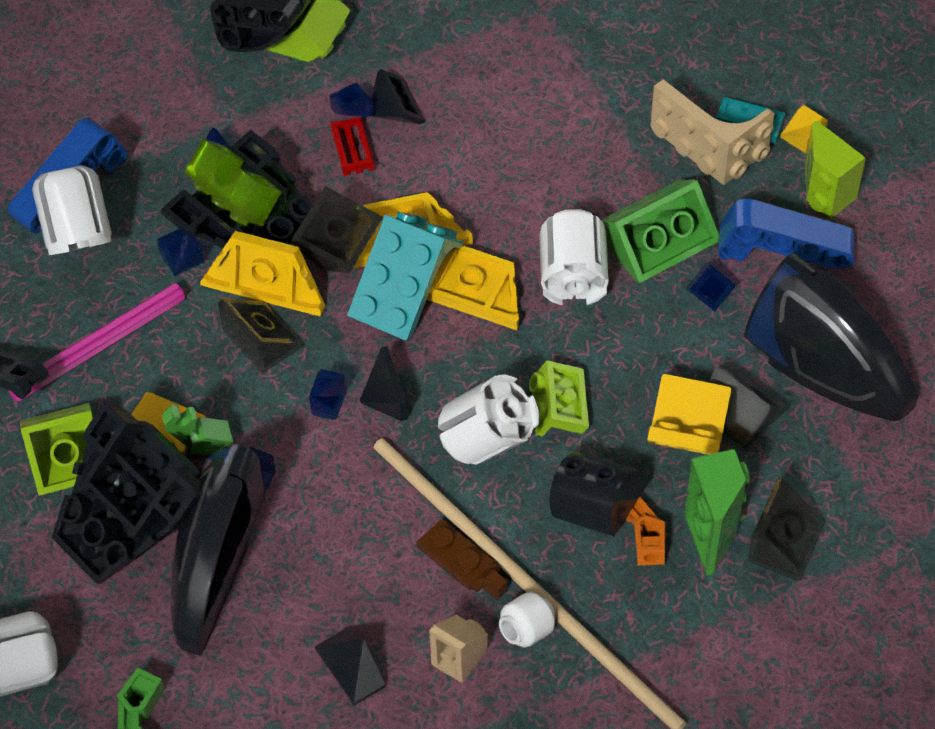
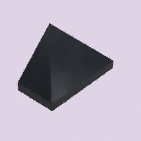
(393, 99)
(384, 389)
(351, 665)

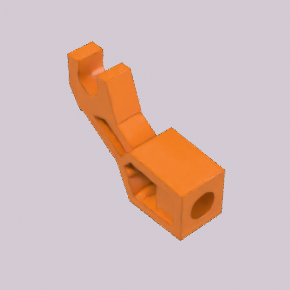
(648, 549)

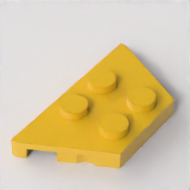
(420, 205)
(266, 273)
(477, 286)

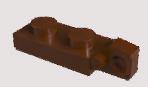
(462, 559)

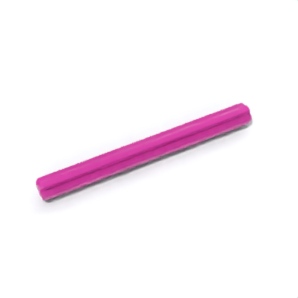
(109, 334)

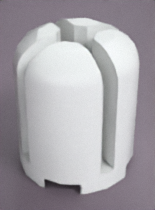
(71, 209)
(573, 257)
(487, 420)
(26, 652)

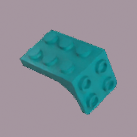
(401, 273)

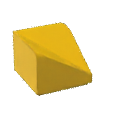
(799, 127)

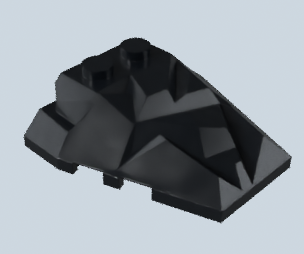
(206, 221)
(124, 494)

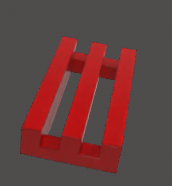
(356, 165)

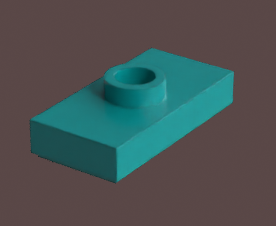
(738, 112)

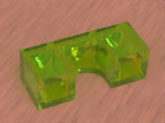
(243, 193)

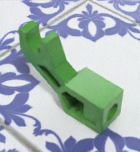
(198, 434)
(145, 687)

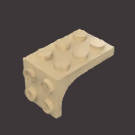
(714, 145)

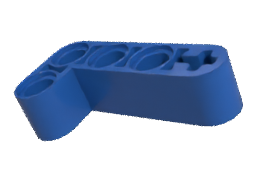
(85, 145)
(784, 232)

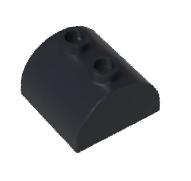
(595, 492)

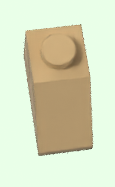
(457, 646)

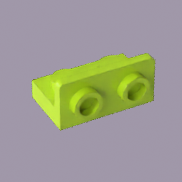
(560, 398)

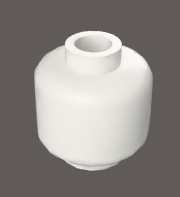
(527, 619)

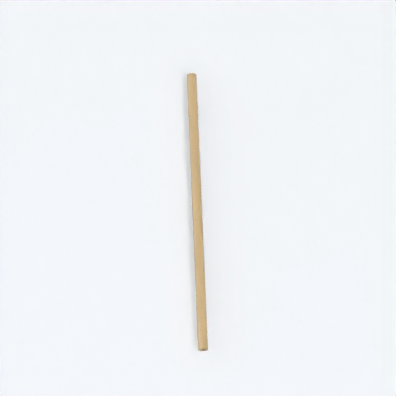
(528, 584)

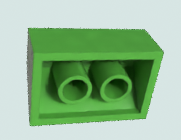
(661, 229)
(715, 504)

